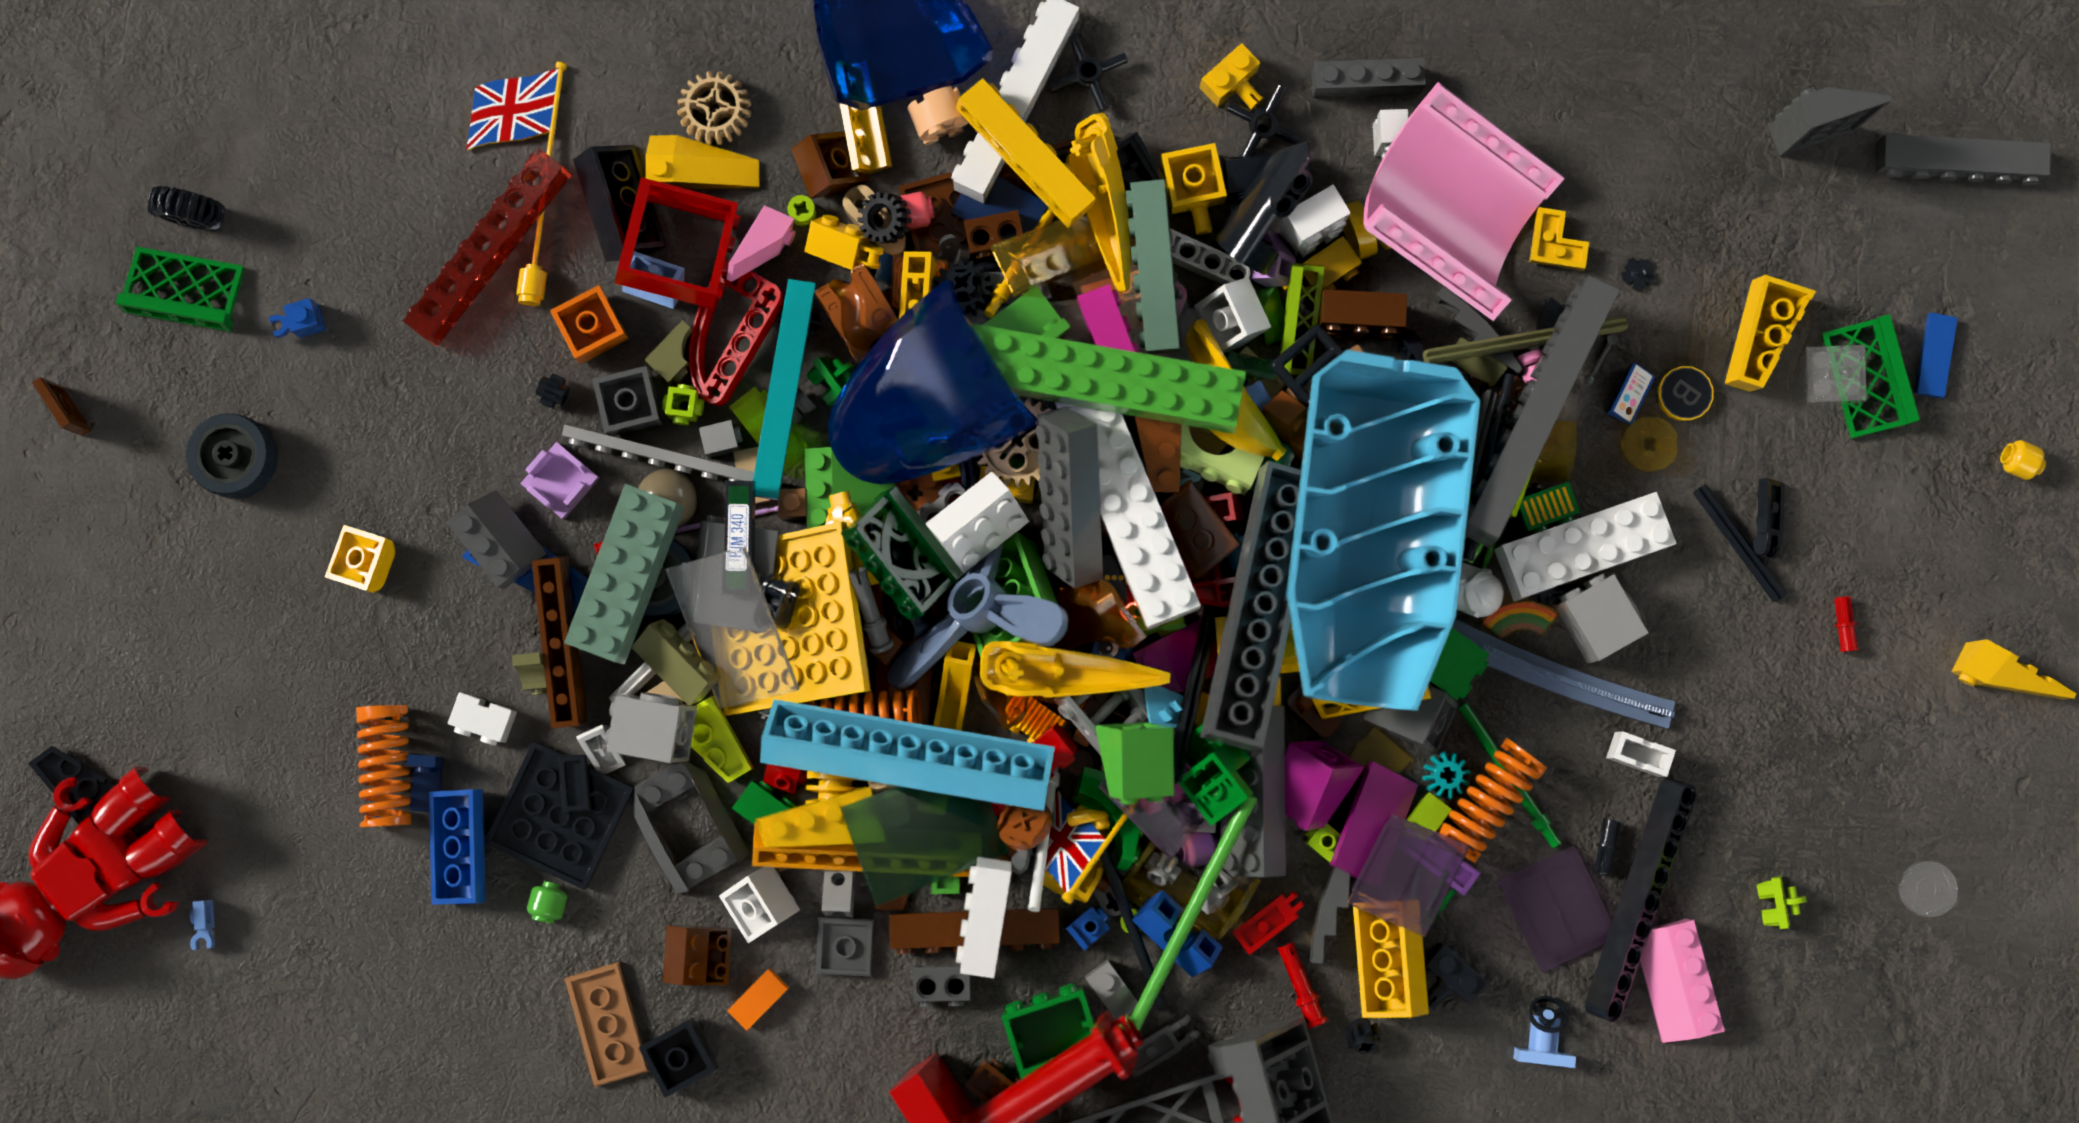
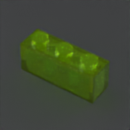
(751, 411)

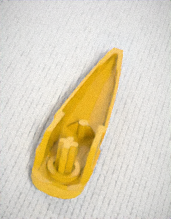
(1098, 166)
(1055, 672)

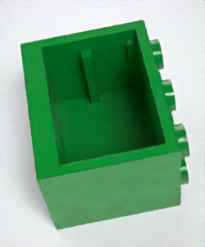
(1046, 1026)

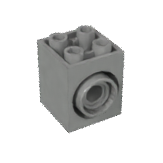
(1600, 617)
(651, 727)

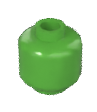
(547, 902)

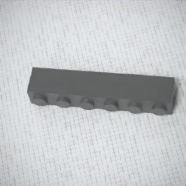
(1963, 158)

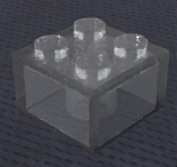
(1835, 375)

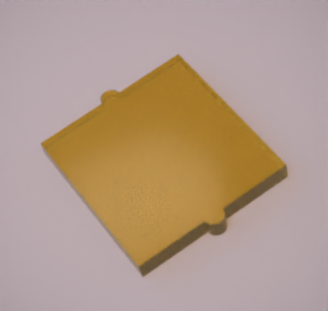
(1381, 750)

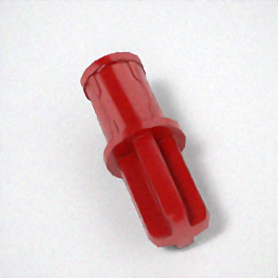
(1845, 624)

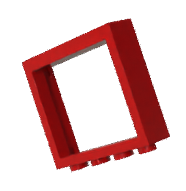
(690, 202)

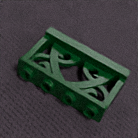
(877, 555)

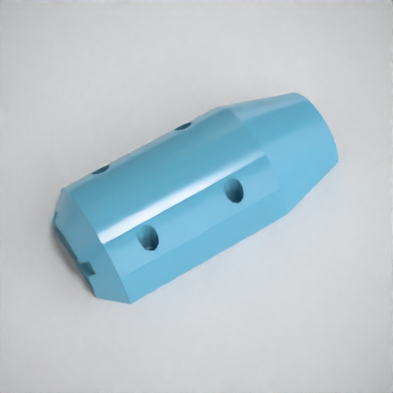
(1375, 499)

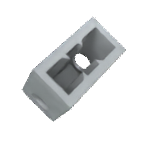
(838, 900)

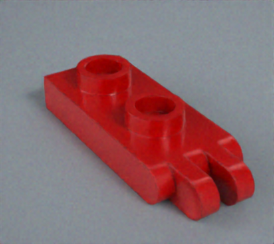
(1268, 922)

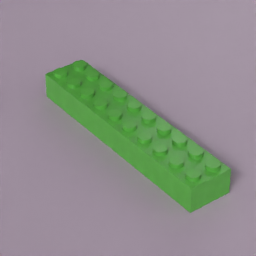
(1116, 379)

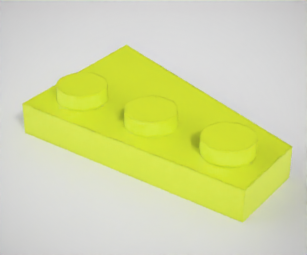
(718, 743)

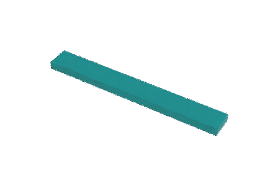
(783, 388)

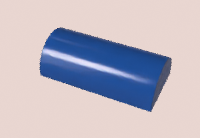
(457, 847)

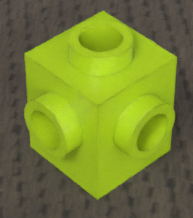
(676, 397)

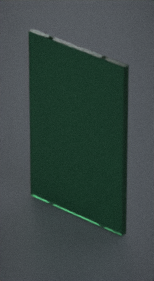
(919, 838)

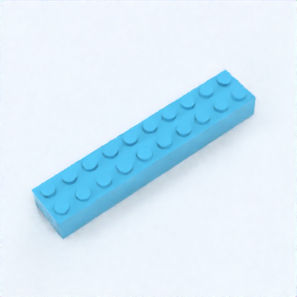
(907, 754)

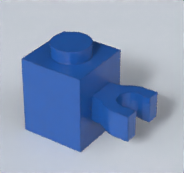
(301, 319)

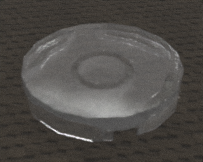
(1928, 889)

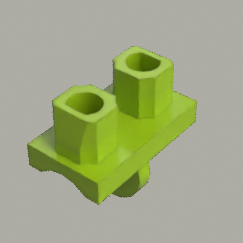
(1779, 915)

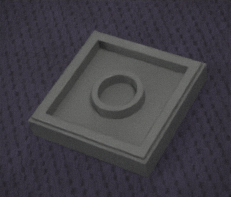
(845, 946)

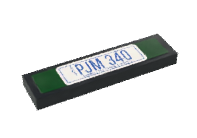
(740, 516)

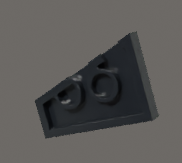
(55, 766)

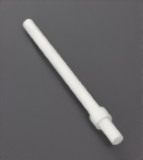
(1041, 850)

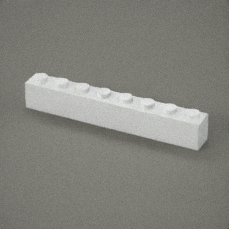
(1021, 89)

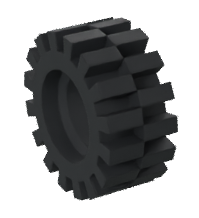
(870, 218)

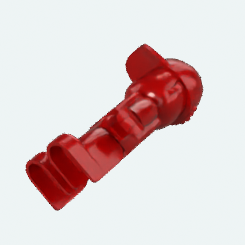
(89, 871)

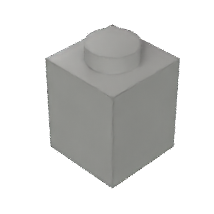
(720, 438)

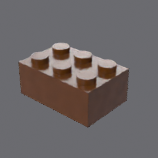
(1363, 314)

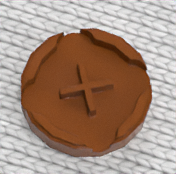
(1024, 827)

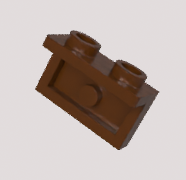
(989, 1080)

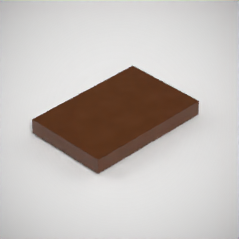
(1197, 530)

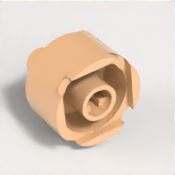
(937, 115)

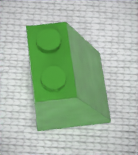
(1137, 760)

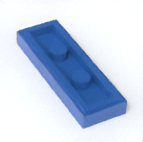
(1936, 355)

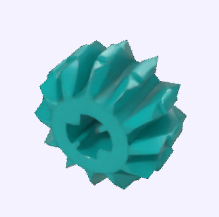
(1451, 766)

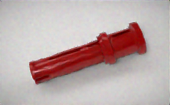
(1306, 998)

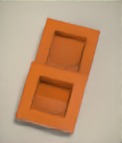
(758, 999)

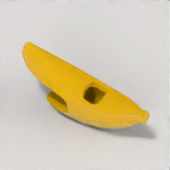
(1252, 430)

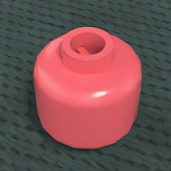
(920, 208)

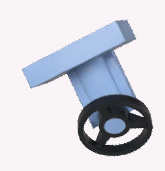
(1545, 1036)

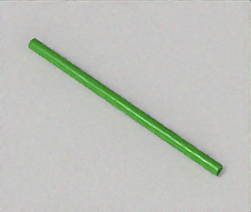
(1192, 911)

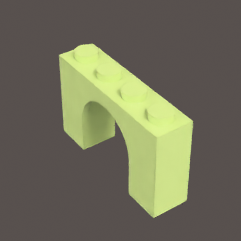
(1233, 470)

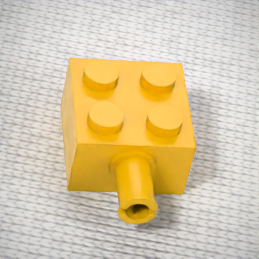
(1194, 183)

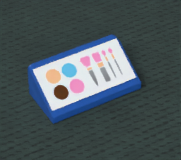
(1630, 394)

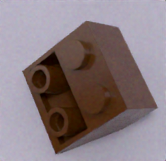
(697, 955)

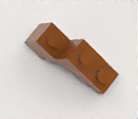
(1288, 421)

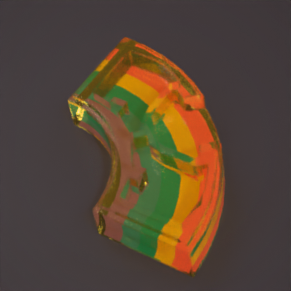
(1520, 616)

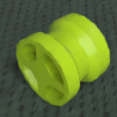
(803, 215)

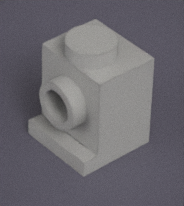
(1219, 893)

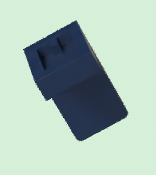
(426, 779)

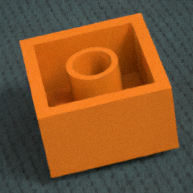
(589, 324)

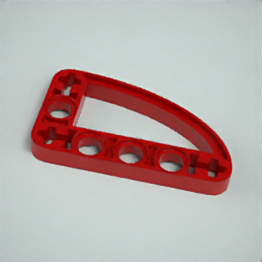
(745, 330)

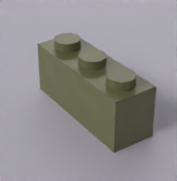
(676, 662)

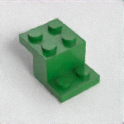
(1213, 777)

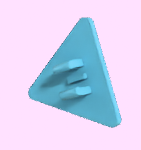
(1162, 705)

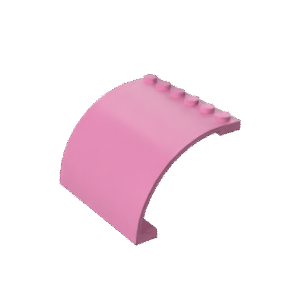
(1456, 197)

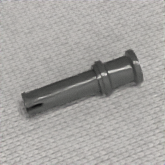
(873, 622)

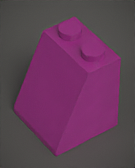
(1316, 782)

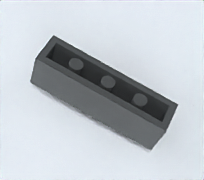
(1368, 77)

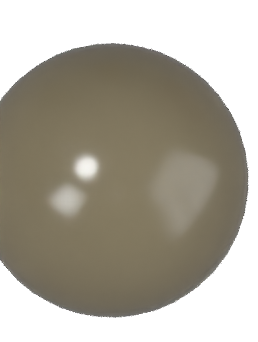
(674, 487)

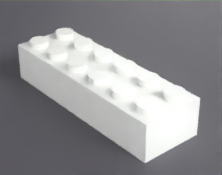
(1585, 546)

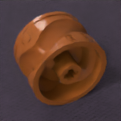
(857, 310)

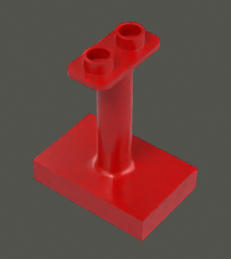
(933, 1095)

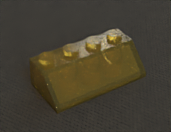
(1046, 255)

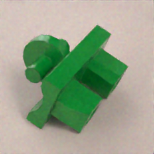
(833, 372)

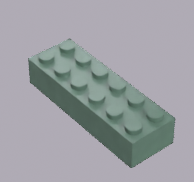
(1155, 267)
(624, 574)

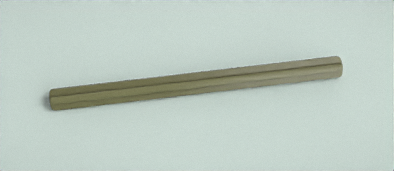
(1507, 343)

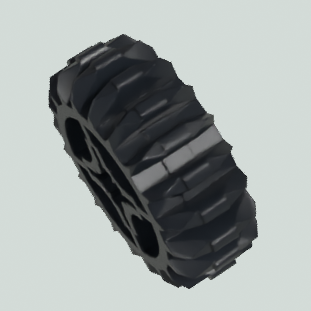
(186, 208)

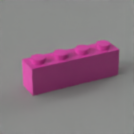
(1104, 319)

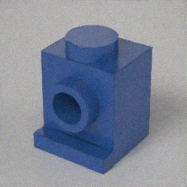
(1078, 930)

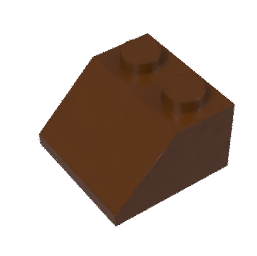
(826, 164)

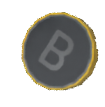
(1685, 393)

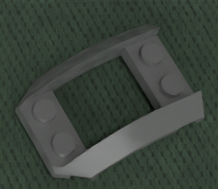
(705, 860)

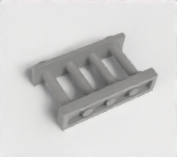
(1070, 710)

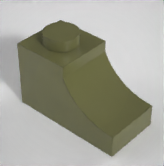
(669, 356)
(531, 672)

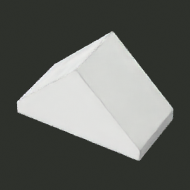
(595, 748)

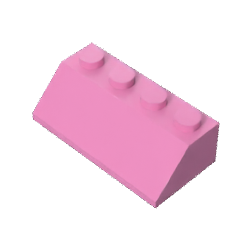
(1679, 983)

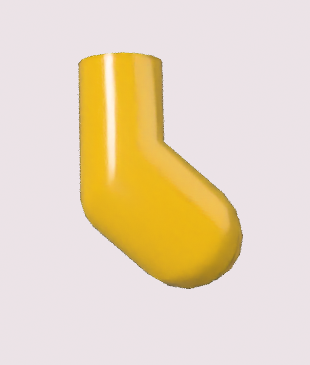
(1089, 815)

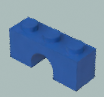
(1158, 920)

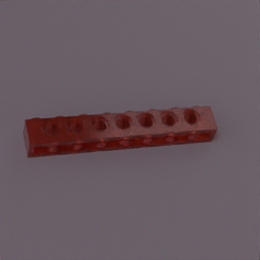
(501, 245)

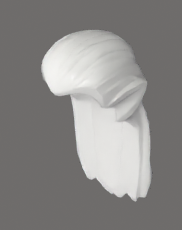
(1479, 591)

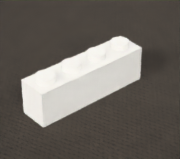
(985, 917)

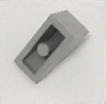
(1112, 990)

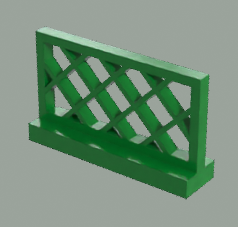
(170, 308)
(1895, 376)

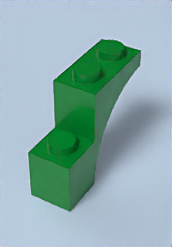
(1092, 797)

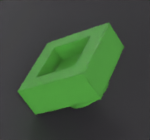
(947, 886)

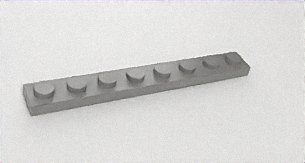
(656, 456)

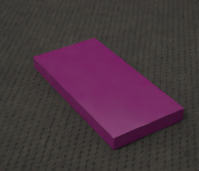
(1377, 798)

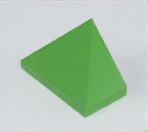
(1275, 313)

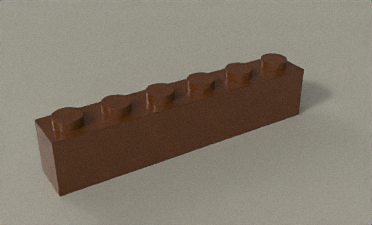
(560, 660)
(943, 929)

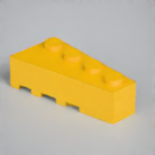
(1765, 329)

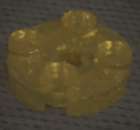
(1633, 445)

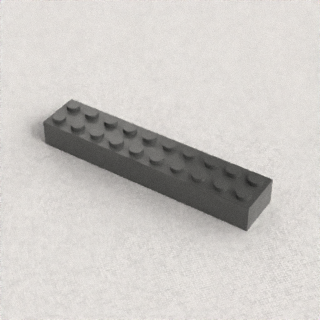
(1539, 410)
(1256, 617)

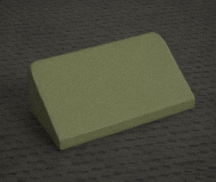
(1482, 367)

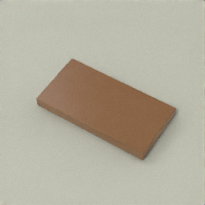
(606, 1024)

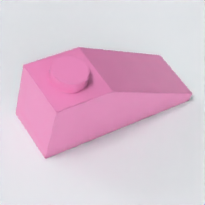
(762, 242)

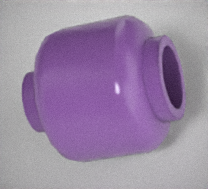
(1198, 849)

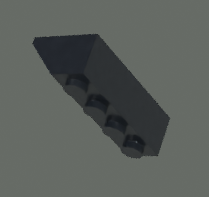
(610, 188)

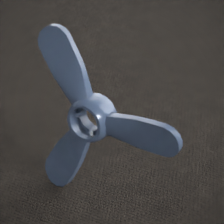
(1020, 615)

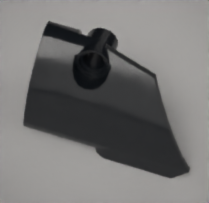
(1271, 195)

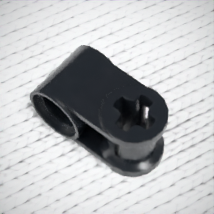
(779, 600)

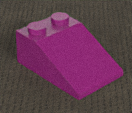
(1175, 656)

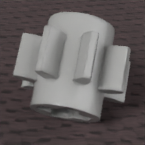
(1162, 869)

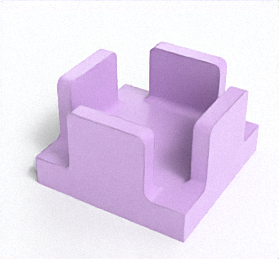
(558, 480)

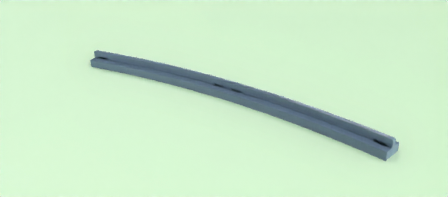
(1568, 681)

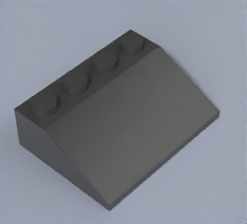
(1823, 116)

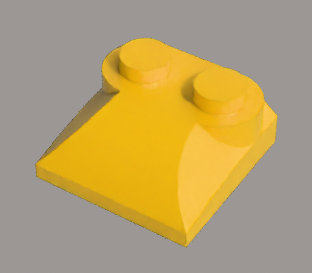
(361, 559)

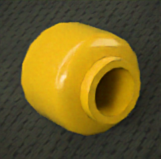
(2023, 460)

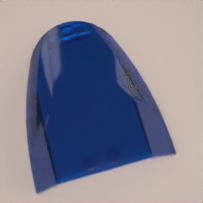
(897, 47)
(924, 398)

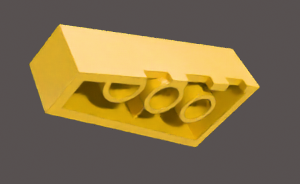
(810, 823)

